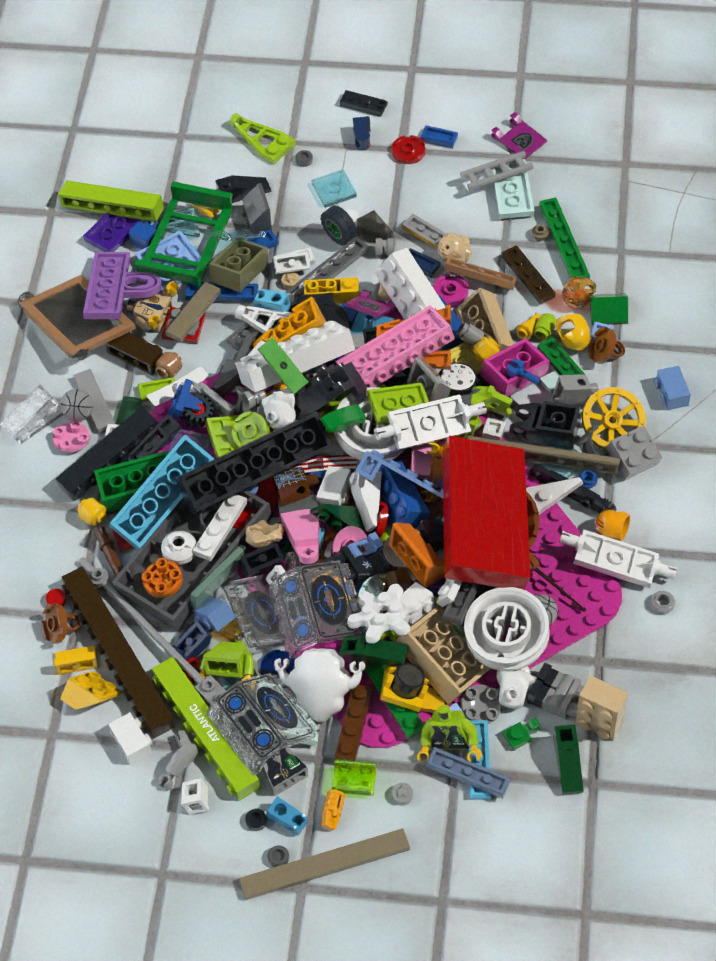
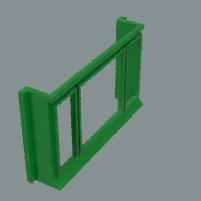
(197, 196)

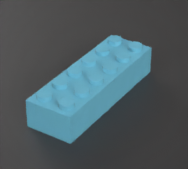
(157, 494)

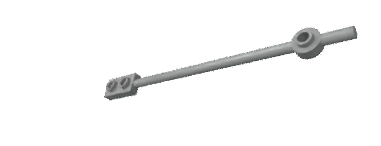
(207, 688)

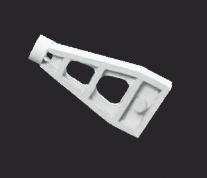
(250, 314)

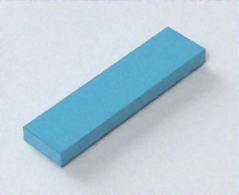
(483, 740)

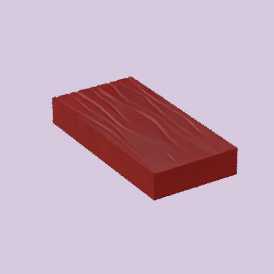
(485, 513)

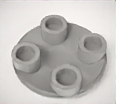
(481, 703)

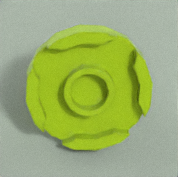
(249, 427)

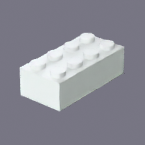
(407, 284)

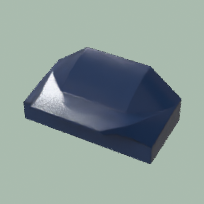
(193, 641)

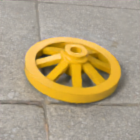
(613, 414)

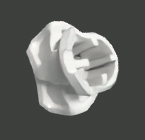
(279, 408)
(514, 687)

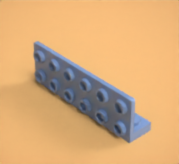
(373, 461)

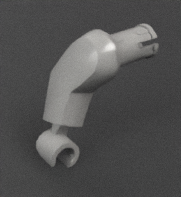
(180, 759)

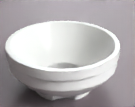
(178, 554)

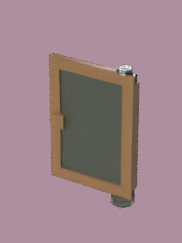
(61, 318)

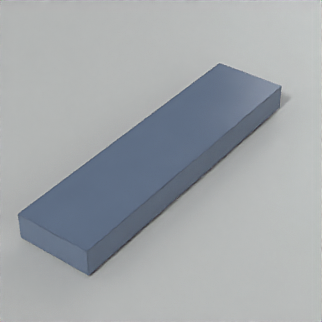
(468, 772)

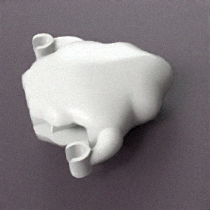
(320, 681)

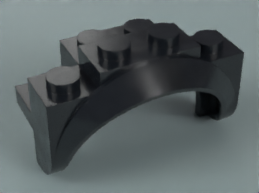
(321, 388)

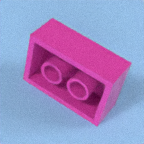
(495, 367)

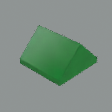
(609, 308)

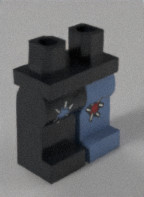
(364, 558)

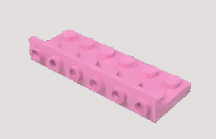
(400, 346)

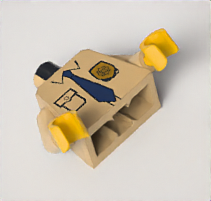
(153, 311)

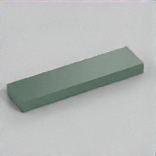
(217, 577)

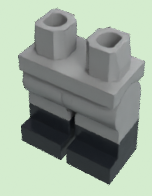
(555, 692)

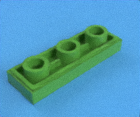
(290, 374)

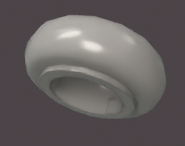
(663, 609)

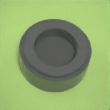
(304, 158)
(278, 856)

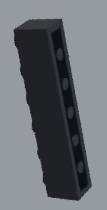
(107, 452)

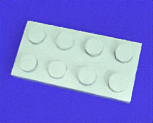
(513, 194)

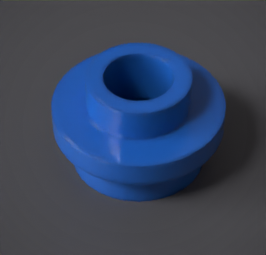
(590, 475)

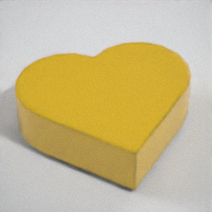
(431, 701)

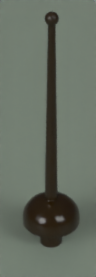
(556, 586)

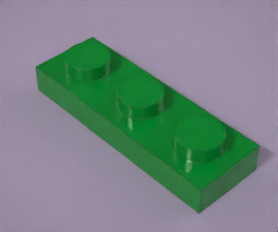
(559, 358)

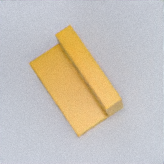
(75, 660)

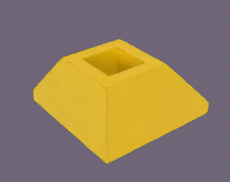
(88, 690)

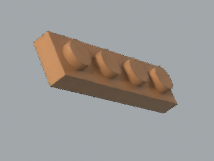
(483, 274)

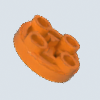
(162, 578)

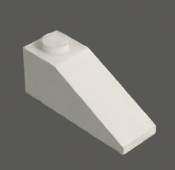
(367, 496)

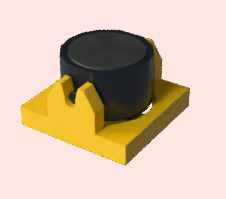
(406, 682)

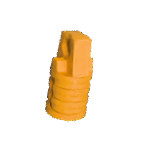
(332, 809)

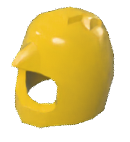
(577, 337)

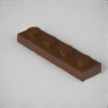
(354, 723)

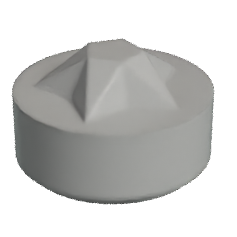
(402, 793)

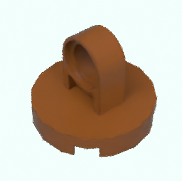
(604, 346)
(55, 623)

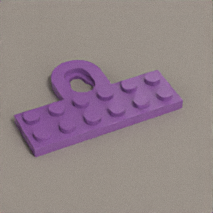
(109, 285)

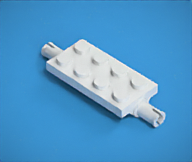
(429, 422)
(616, 558)

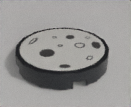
(460, 378)

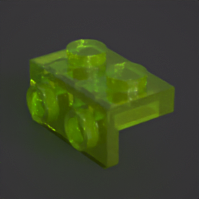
(354, 777)

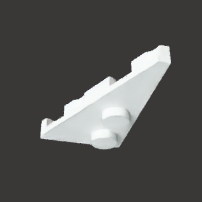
(549, 494)

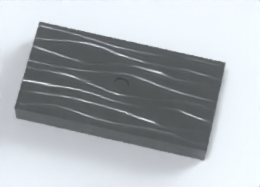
(177, 608)

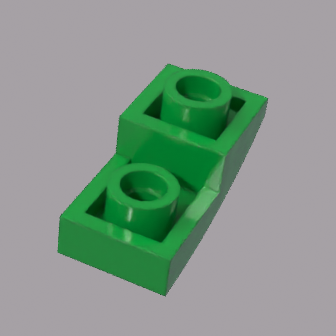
(341, 418)

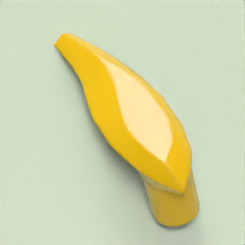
(209, 212)

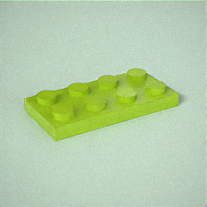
(221, 434)

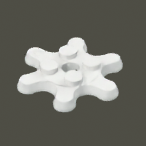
(378, 622)

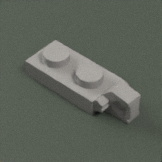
(221, 407)

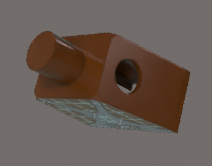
(293, 484)

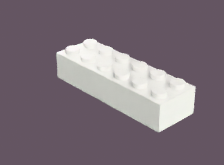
(304, 350)

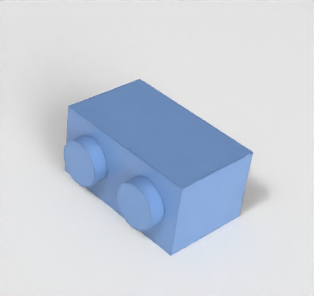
(672, 388)
(213, 613)

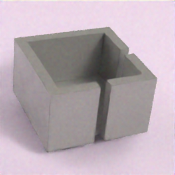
(634, 452)

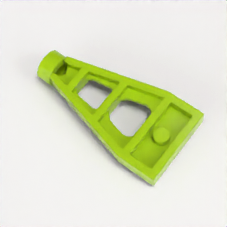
(275, 150)

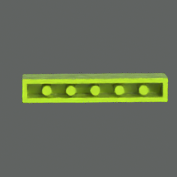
(111, 200)

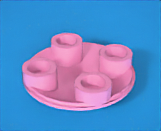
(71, 437)

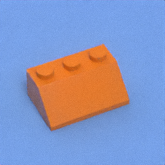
(416, 554)

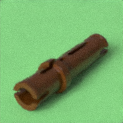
(107, 546)

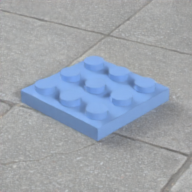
(176, 246)

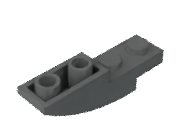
(228, 374)

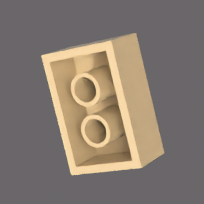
(601, 708)

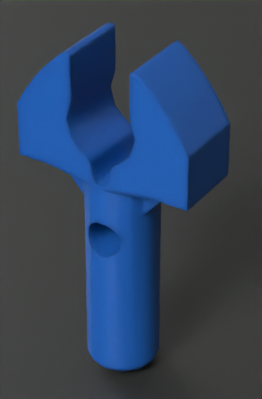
(518, 369)

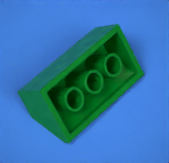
(122, 480)

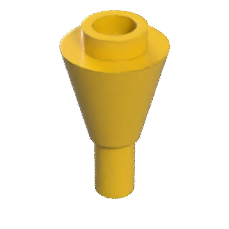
(526, 328)

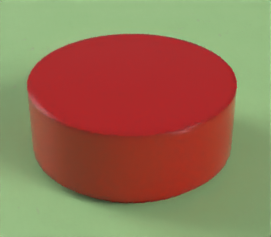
(56, 596)

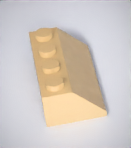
(484, 313)

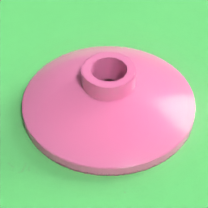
(348, 534)

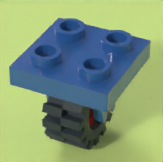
(190, 407)

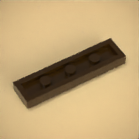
(528, 274)

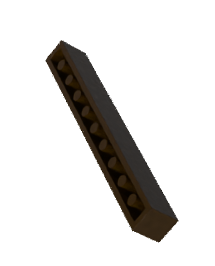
(118, 653)

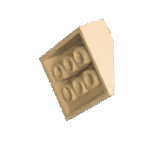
(442, 655)

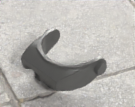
(585, 442)

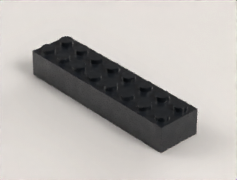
(253, 462)

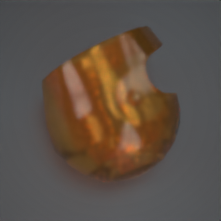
(574, 293)

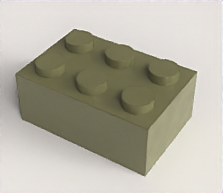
(238, 264)

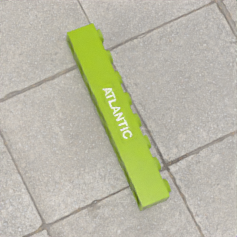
(193, 711)

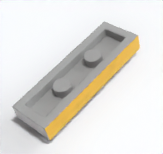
(423, 231)

